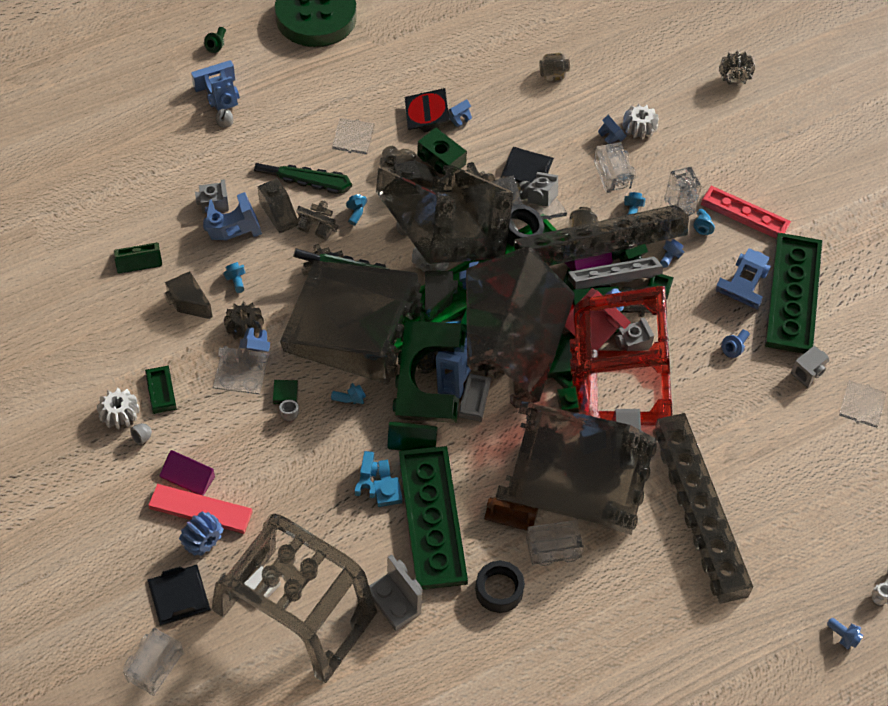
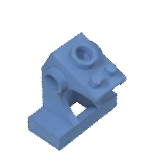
(220, 88)
(231, 224)
(741, 288)
(452, 382)

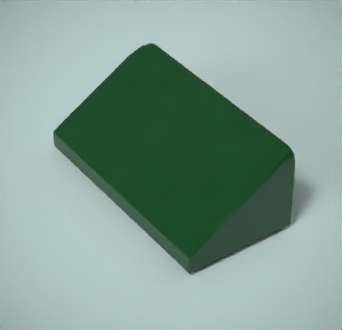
(137, 258)
(411, 436)

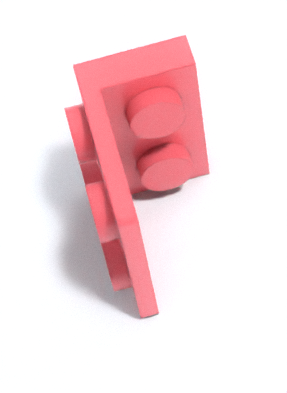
(603, 322)

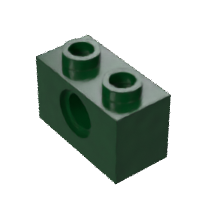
(441, 150)

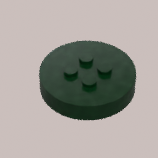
(315, 21)

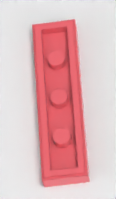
(745, 212)
(187, 504)

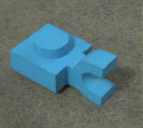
(368, 470)
(387, 488)

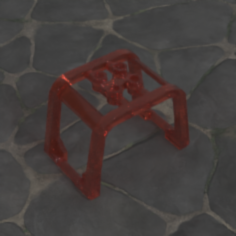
(588, 361)

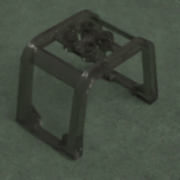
(232, 586)

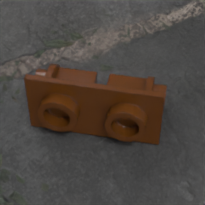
(510, 514)

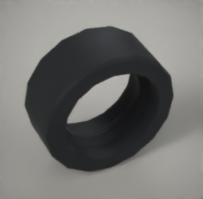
(527, 215)
(502, 568)

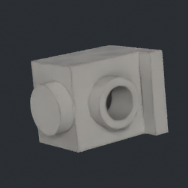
(543, 189)
(214, 191)
(635, 337)
(810, 365)

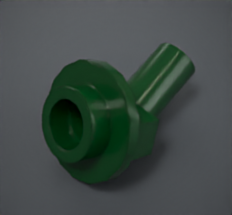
(214, 41)

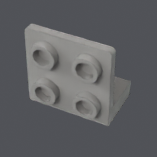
(397, 594)

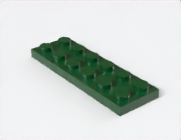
(794, 293)
(432, 518)

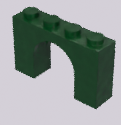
(418, 340)

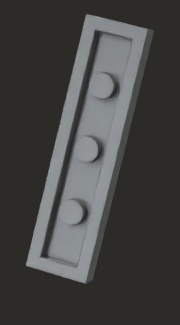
(615, 273)

